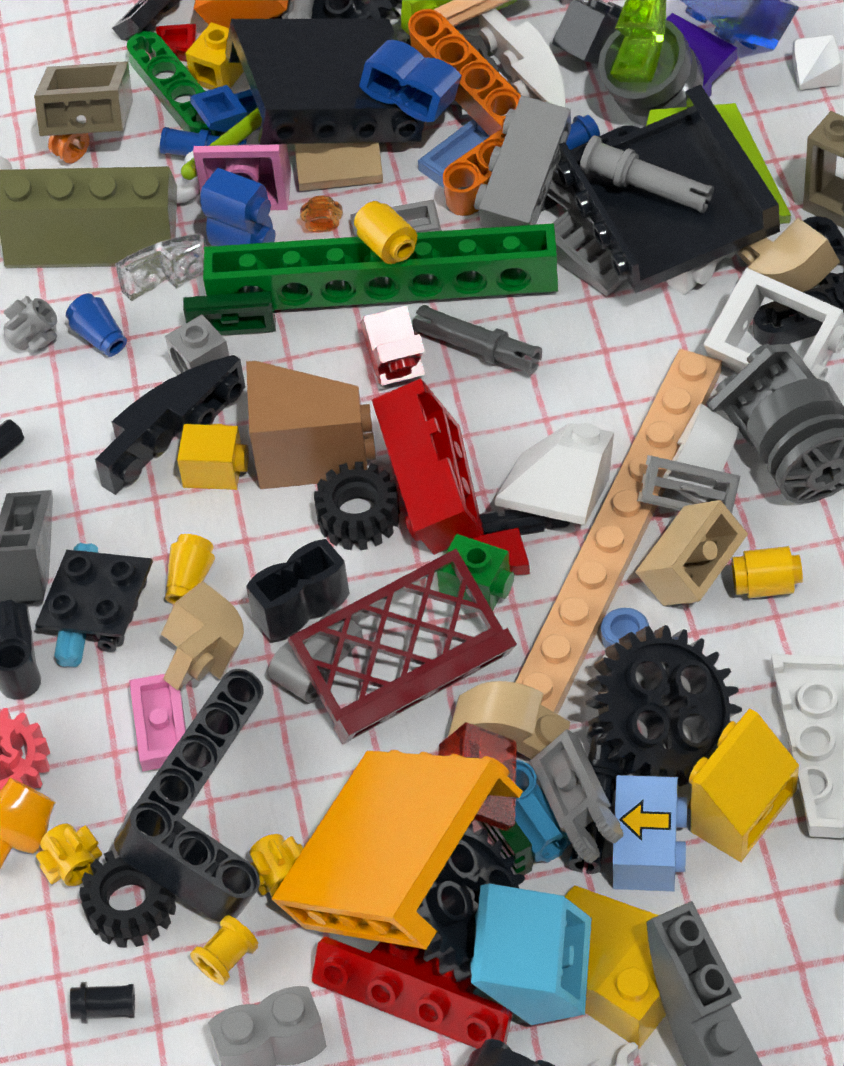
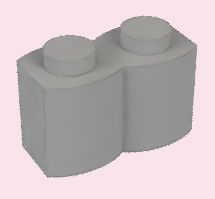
(275, 1032)

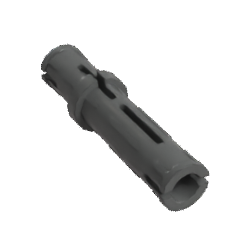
(493, 345)

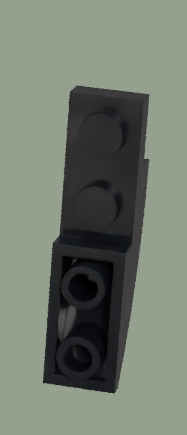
(160, 415)

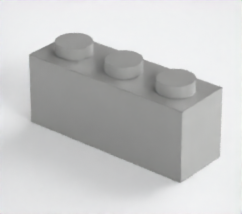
(523, 164)

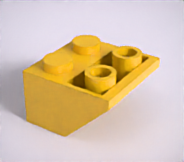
(741, 786)

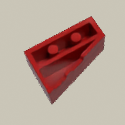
(429, 465)

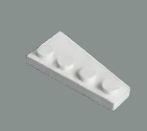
(813, 716)

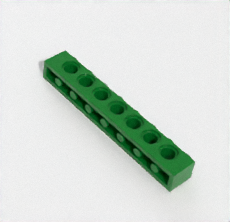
(351, 274)

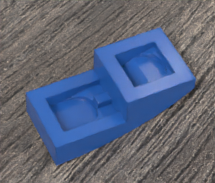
(223, 108)

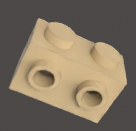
(691, 553)

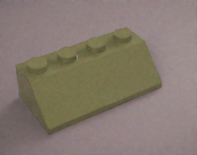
(84, 214)

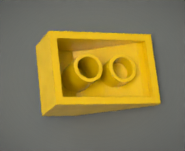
(620, 967)

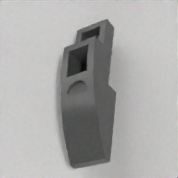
(697, 991)

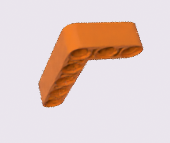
(439, 39)

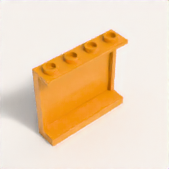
(388, 844)

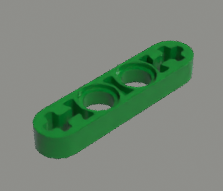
(166, 89)

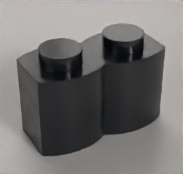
(301, 588)

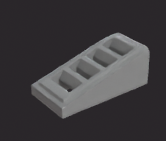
(570, 233)

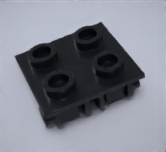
(95, 595)

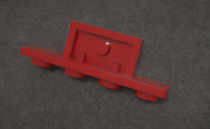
(410, 988)

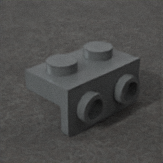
(767, 371)

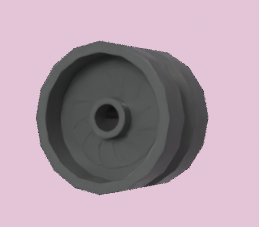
(675, 73)

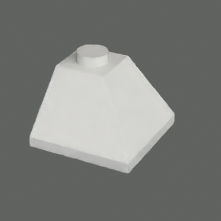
(561, 474)

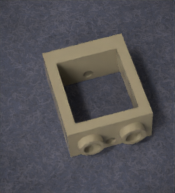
(93, 90)
(822, 188)

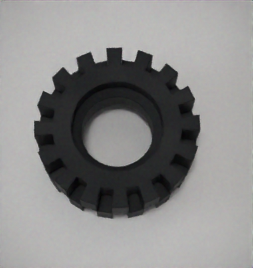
(360, 526)
(124, 923)

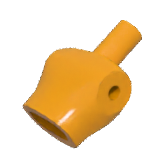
(22, 818)

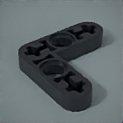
(800, 325)

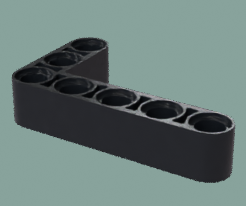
(180, 780)

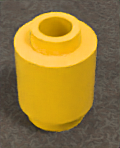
(385, 232)
(766, 572)

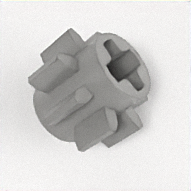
(30, 324)

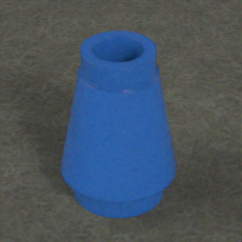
(95, 323)

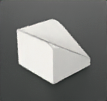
(817, 62)

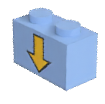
(649, 818)

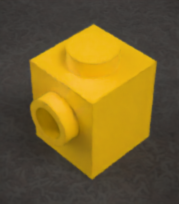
(208, 59)
(211, 456)

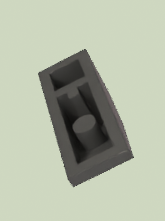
(25, 545)

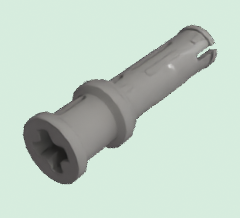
(627, 169)

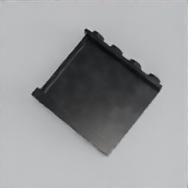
(310, 77)
(660, 237)

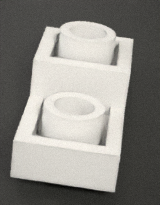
(703, 444)

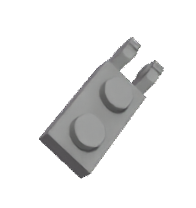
(575, 794)

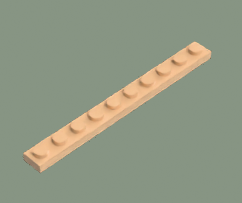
(615, 533)

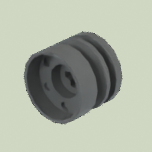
(801, 439)

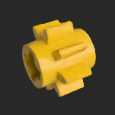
(68, 854)
(273, 860)

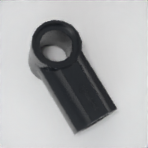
(17, 656)

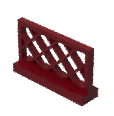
(423, 681)

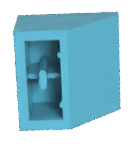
(531, 953)

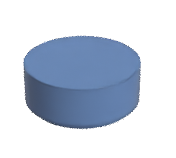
(619, 623)

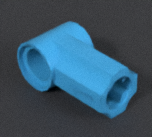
(537, 818)

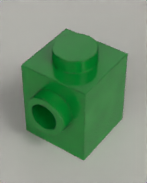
(487, 566)

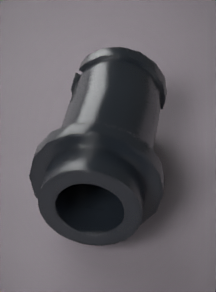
(102, 1002)

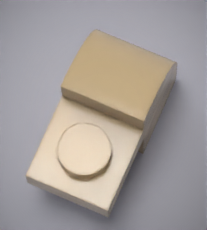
(795, 258)
(205, 633)
(512, 712)

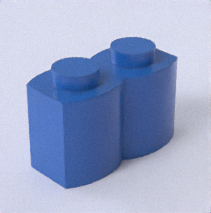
(406, 78)
(236, 210)

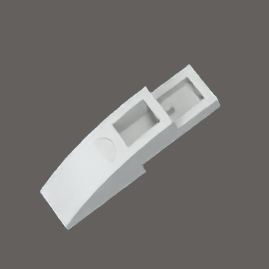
(523, 57)

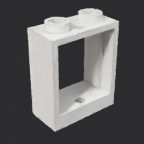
(742, 307)

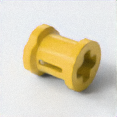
(224, 950)

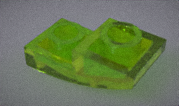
(643, 28)

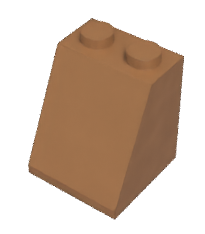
(304, 426)

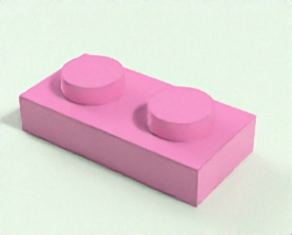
(157, 719)

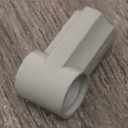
(288, 670)

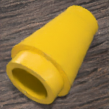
(188, 565)

